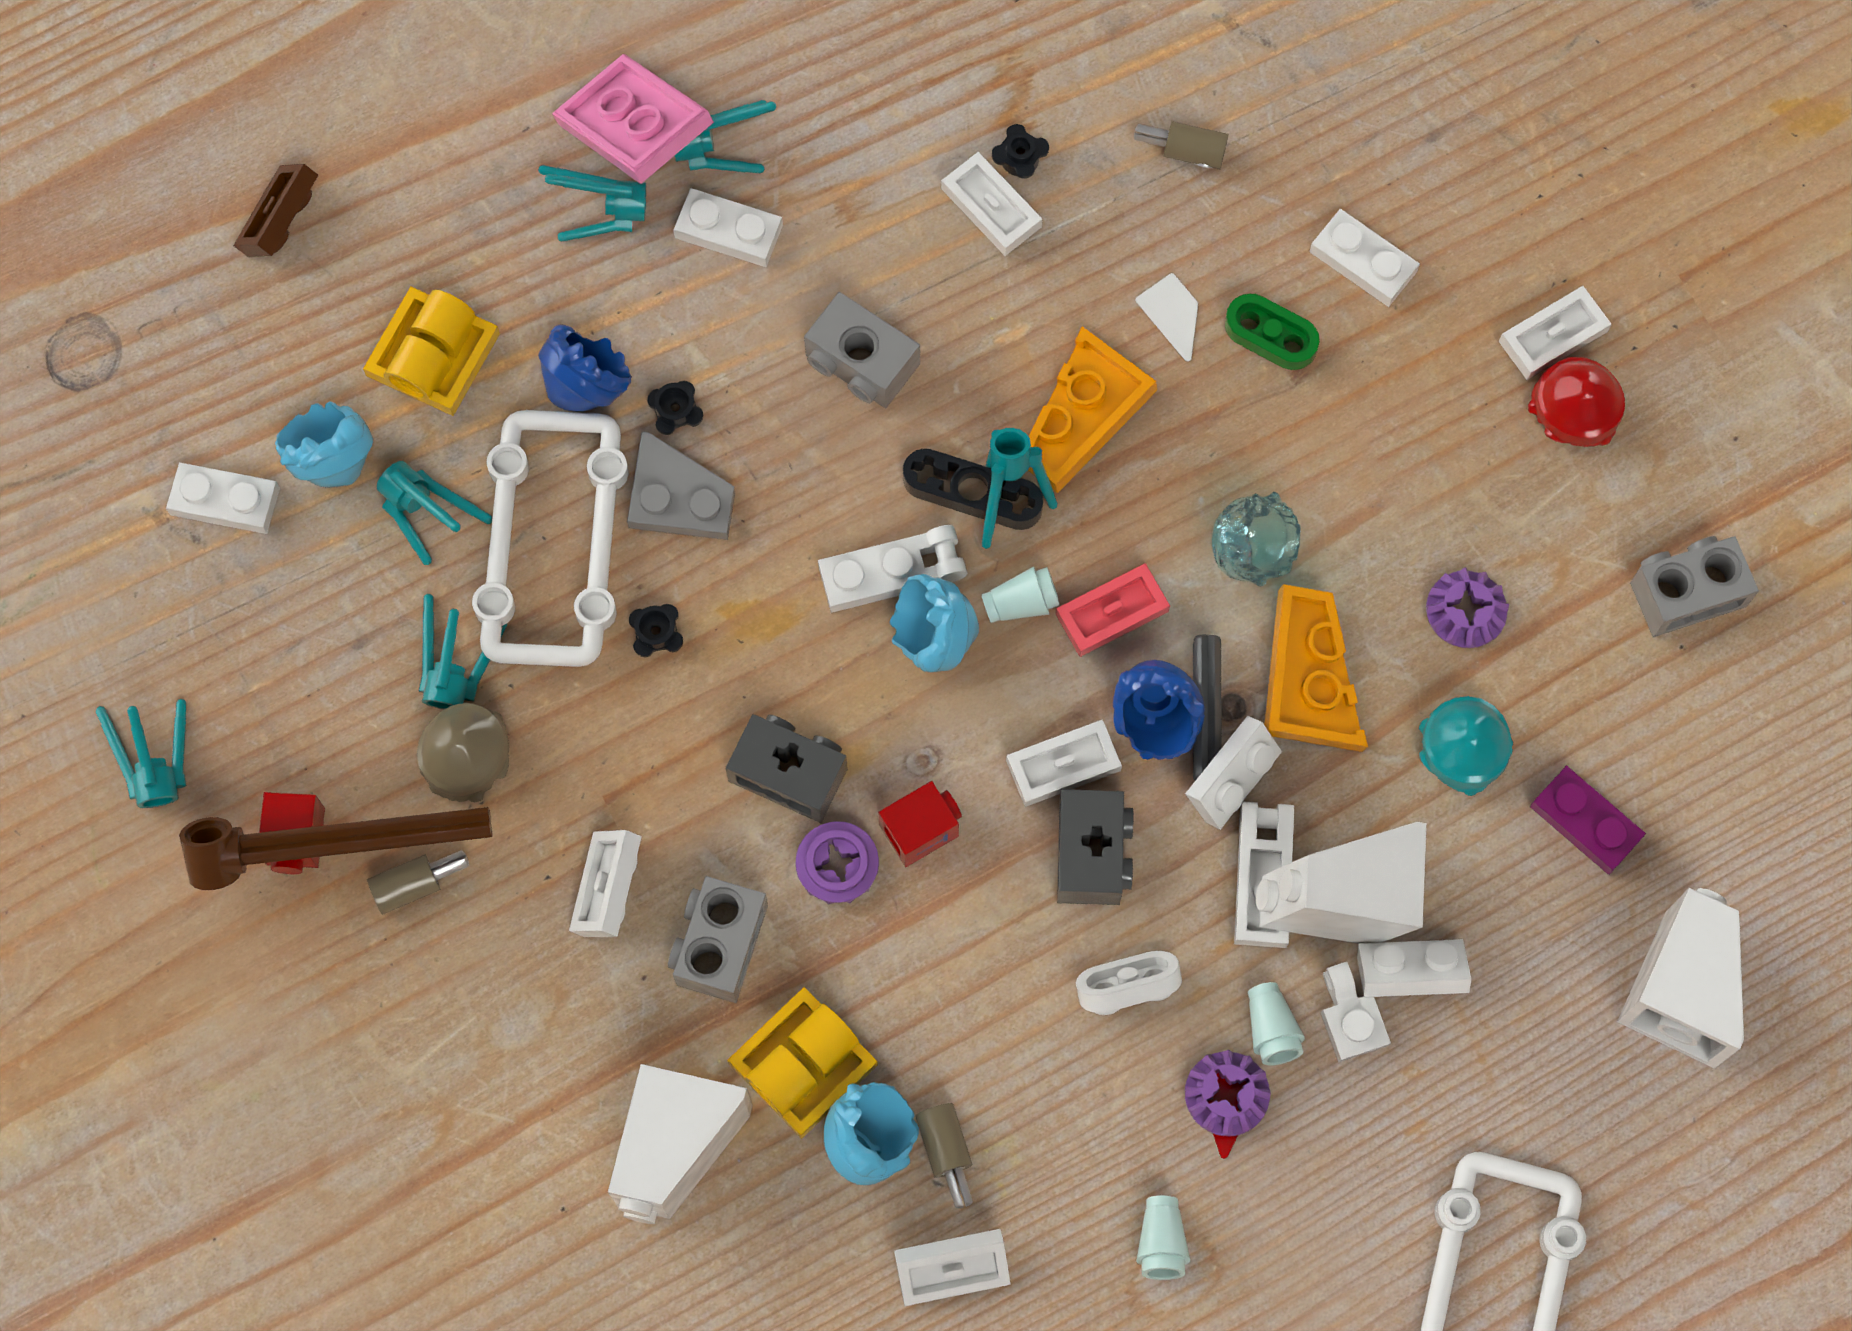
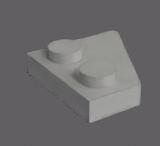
(678, 494)

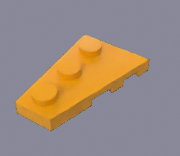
(1088, 407)
(1308, 674)

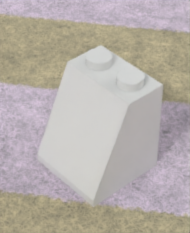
(1351, 891)
(1692, 981)
(672, 1139)

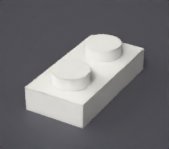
(991, 203)
(728, 227)
(1364, 257)
(1555, 332)
(223, 498)
(1063, 763)
(1233, 772)
(605, 883)
(1413, 968)
(952, 1267)

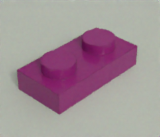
(1587, 820)

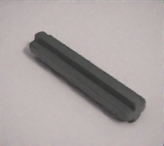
(1208, 680)

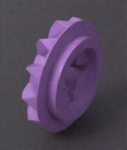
(1452, 623)
(849, 842)
(1220, 1116)

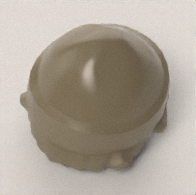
(464, 752)

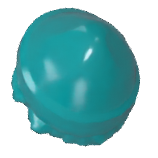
(1466, 744)

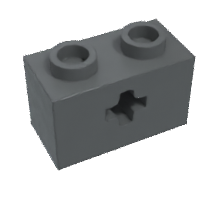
(802, 788)
(1088, 877)

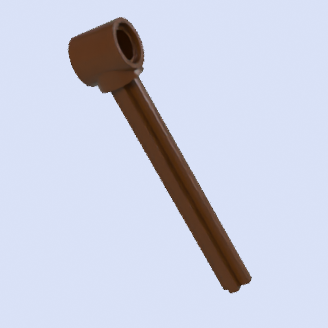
(220, 854)

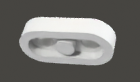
(1128, 982)

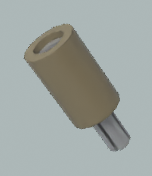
(1187, 143)
(413, 880)
(946, 1148)

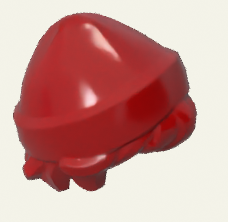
(1578, 402)

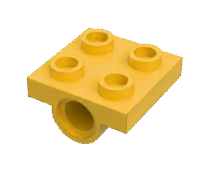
(432, 349)
(802, 1061)

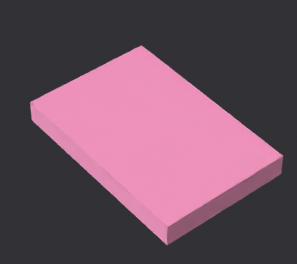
(632, 118)

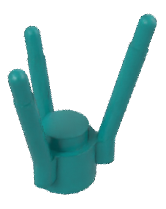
(696, 149)
(623, 200)
(1009, 460)
(410, 491)
(445, 682)
(154, 781)

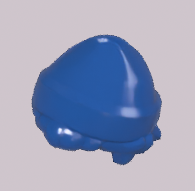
(581, 371)
(1158, 709)

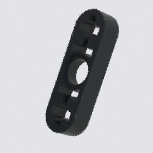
(964, 469)

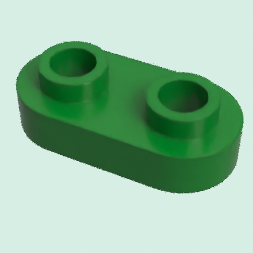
(1274, 330)

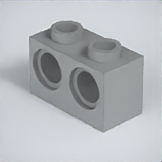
(1698, 594)
(731, 941)

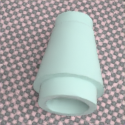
(1022, 596)
(1273, 1026)
(1162, 1240)

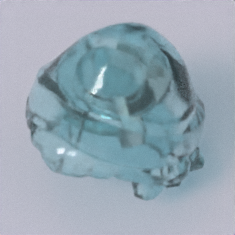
(1256, 538)

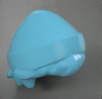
(325, 445)
(933, 623)
(870, 1133)

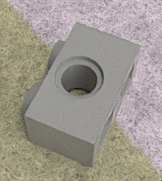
(850, 326)

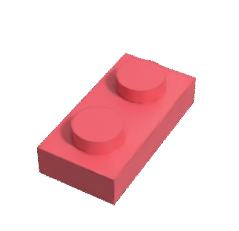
(1112, 610)

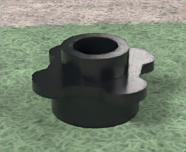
(1015, 164)
(668, 395)
(655, 616)

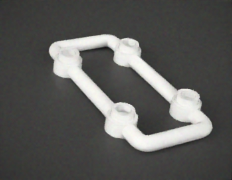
(594, 605)
(1460, 1210)

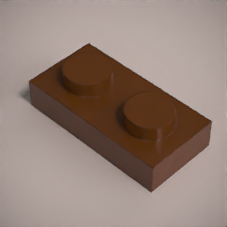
(283, 198)

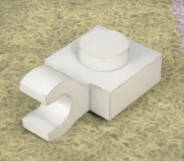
(1352, 1022)

